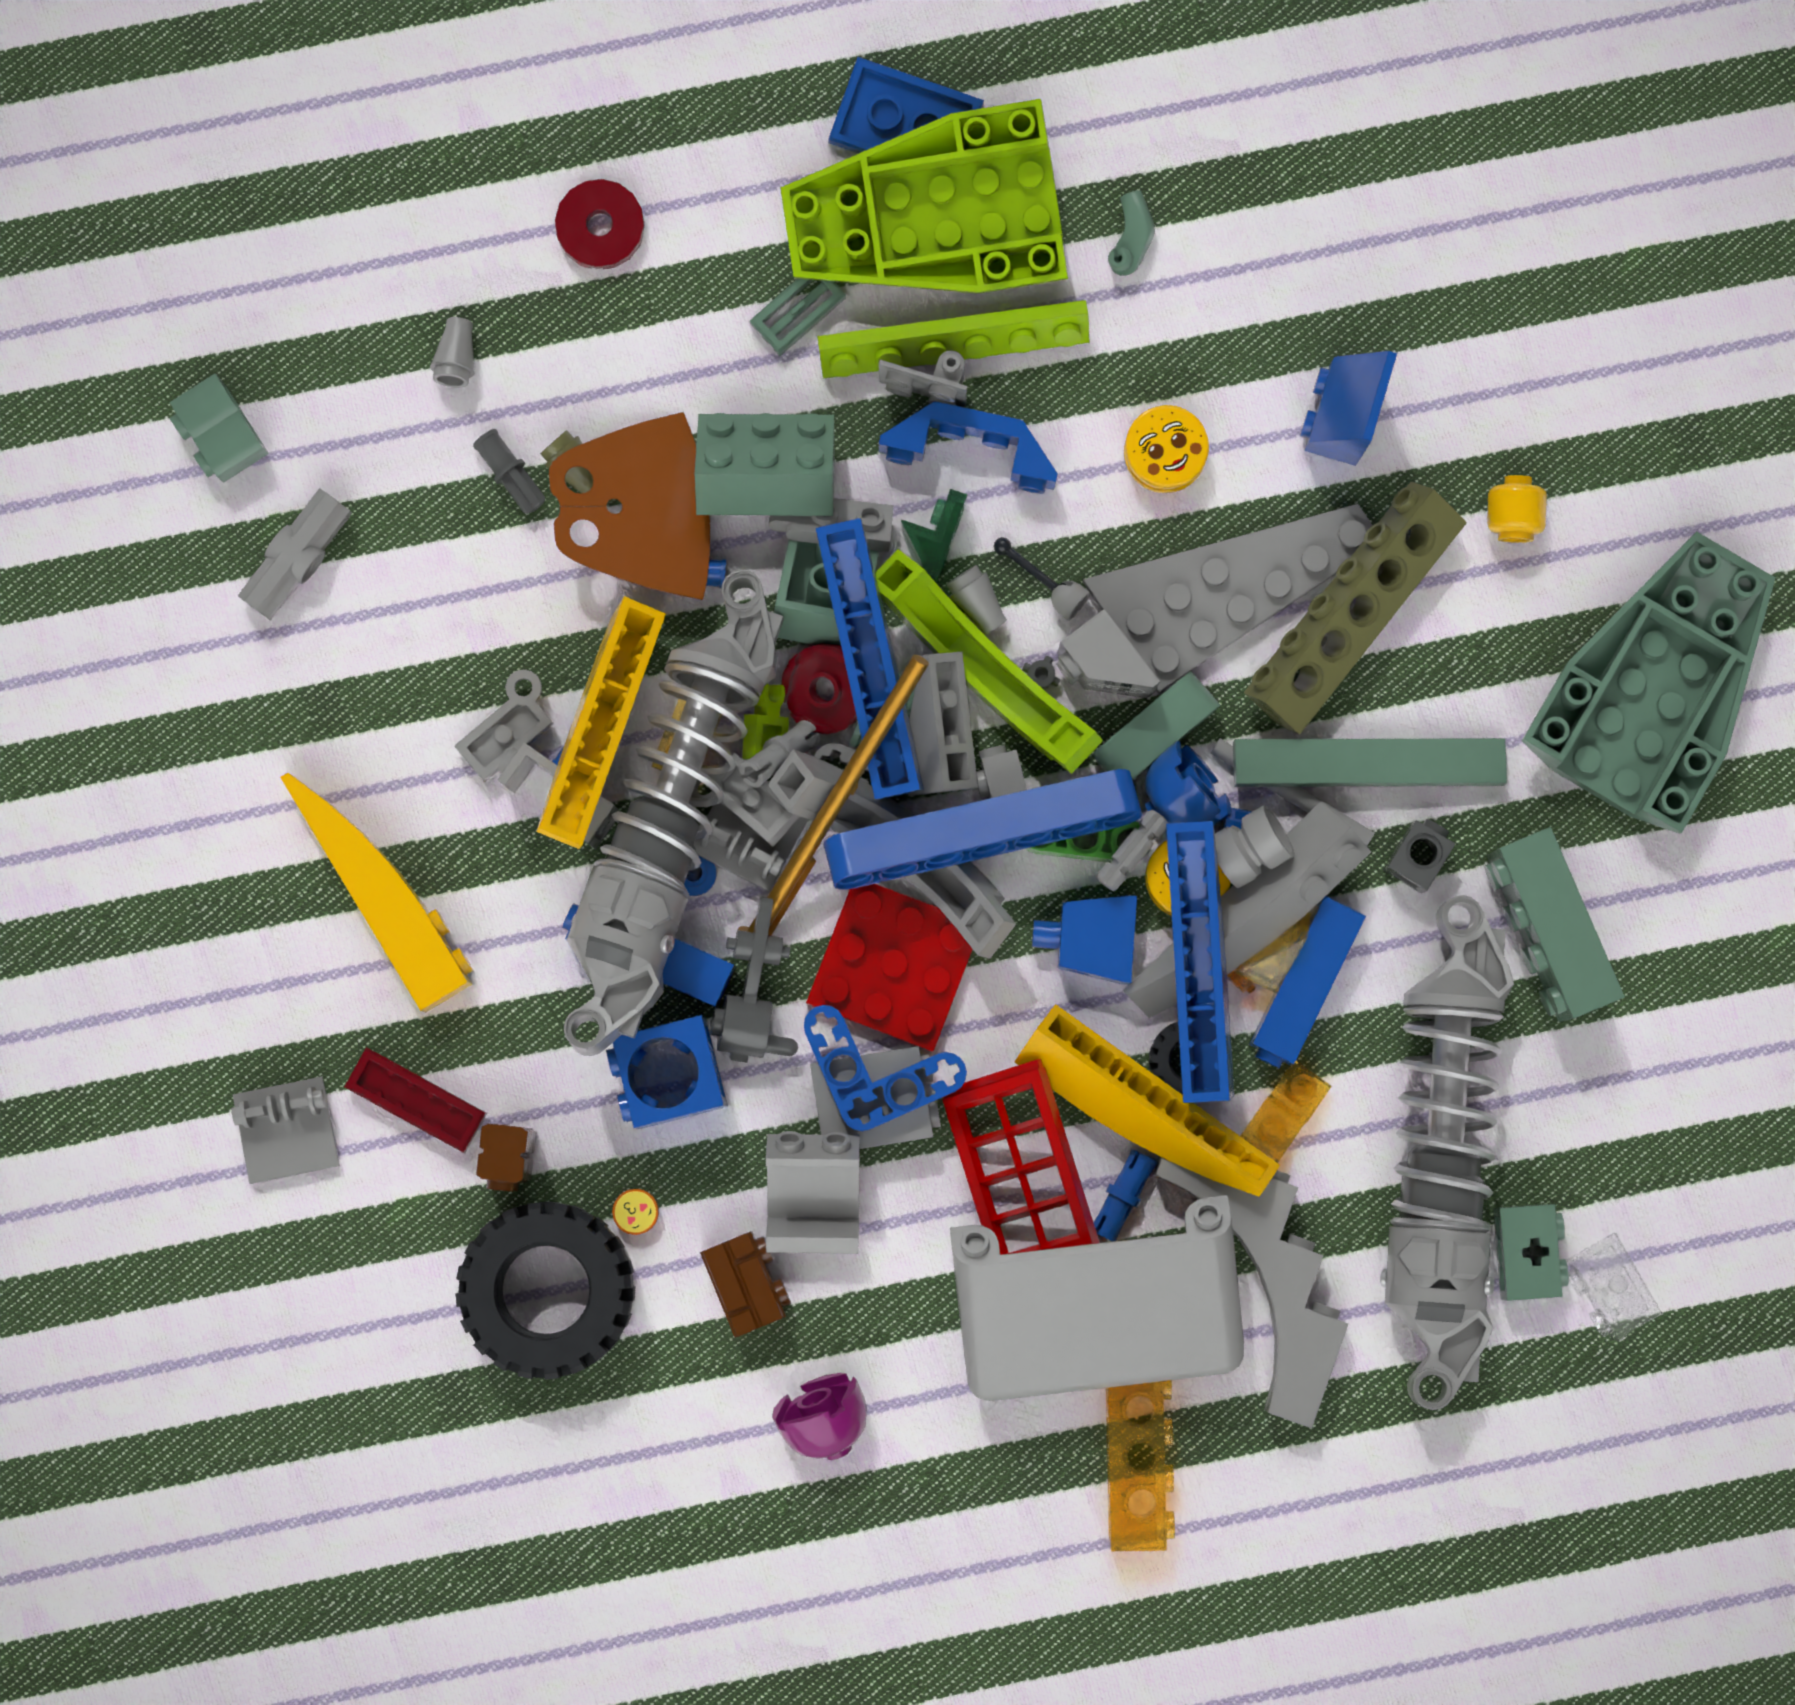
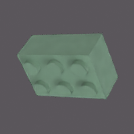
(765, 464)

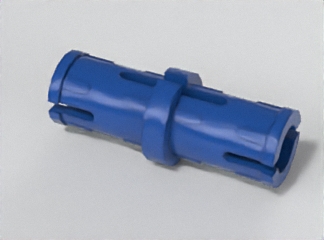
(1123, 1195)

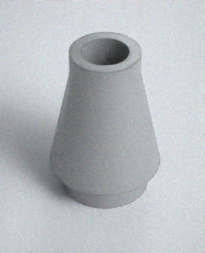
(454, 355)
(976, 597)

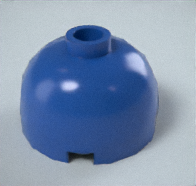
(1183, 788)

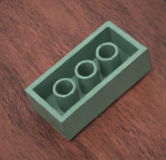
(1553, 926)

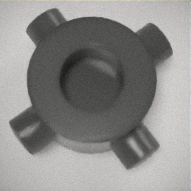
(1042, 672)

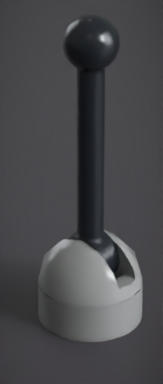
(1066, 596)

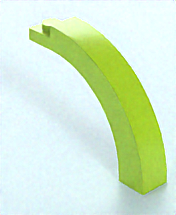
(988, 671)

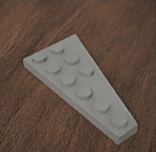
(1208, 597)

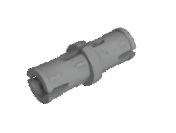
(776, 751)

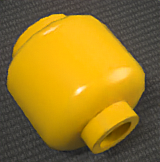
(1517, 509)

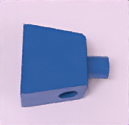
(1092, 937)

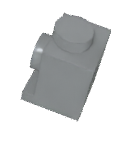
(1000, 772)

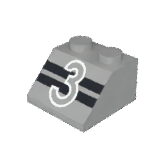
(1105, 660)

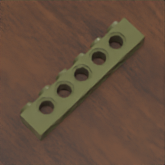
(1377, 600)

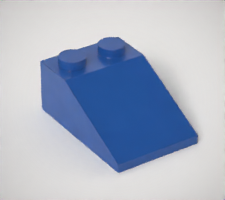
(1348, 405)

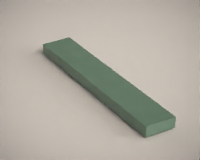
(1369, 762)

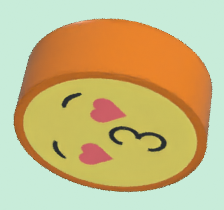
(635, 1211)

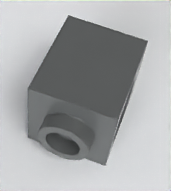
(1405, 869)

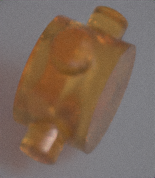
(1241, 983)

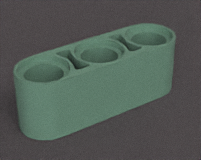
(1158, 727)

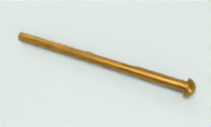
(802, 859)

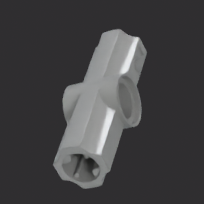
(295, 554)

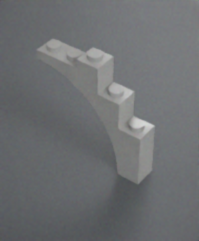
(1303, 1338)

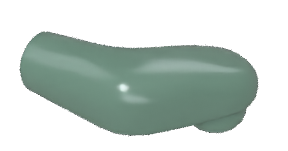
(1136, 236)

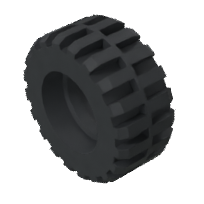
(483, 1301)

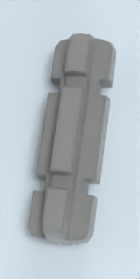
(1132, 850)

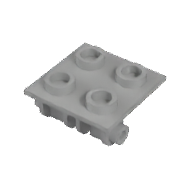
(942, 386)
(742, 850)
(285, 1130)

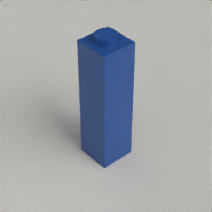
(689, 969)
(1307, 984)

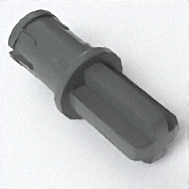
(509, 471)

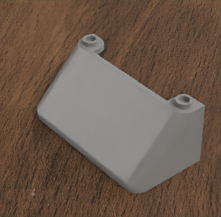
(1099, 1309)

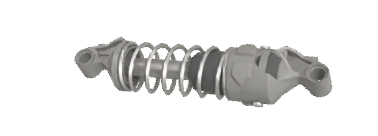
(639, 889)
(1439, 1240)

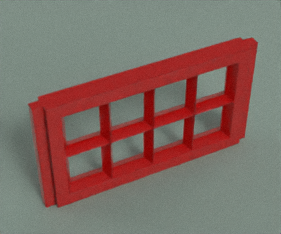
(993, 1088)

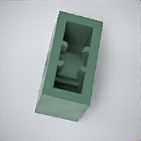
(1516, 1273)

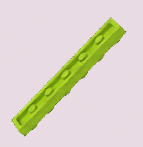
(969, 335)

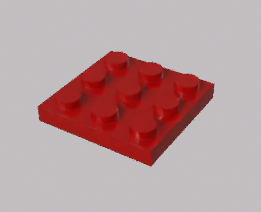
(892, 965)

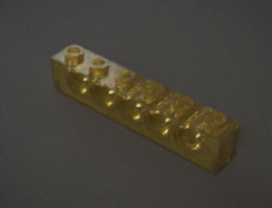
(1125, 1528)

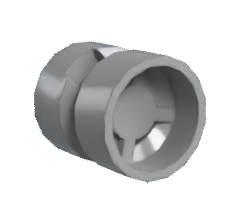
(1256, 843)

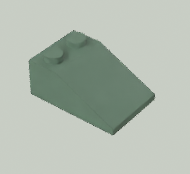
(805, 596)

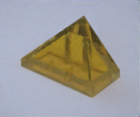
(1274, 961)

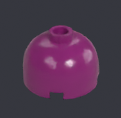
(824, 1418)

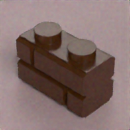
(505, 1156)
(745, 1283)

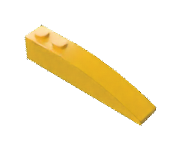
(600, 721)
(391, 907)
(1141, 1105)

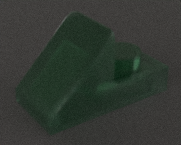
(932, 546)

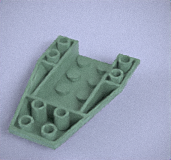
(1658, 687)

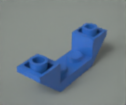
(909, 440)

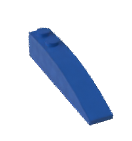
(868, 653)
(1200, 963)

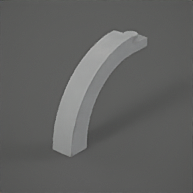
(956, 890)

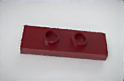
(415, 1100)

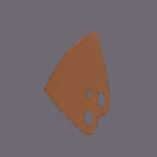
(657, 532)

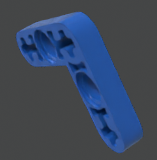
(861, 1084)

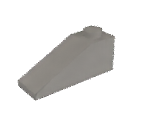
(943, 726)

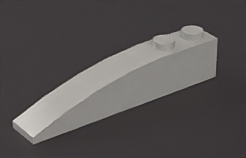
(1269, 905)

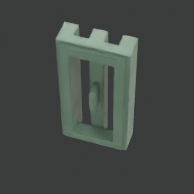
(807, 324)

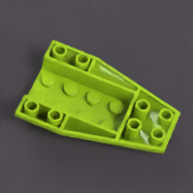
(936, 208)

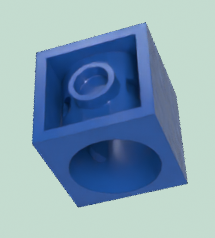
(688, 1036)

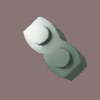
(218, 429)

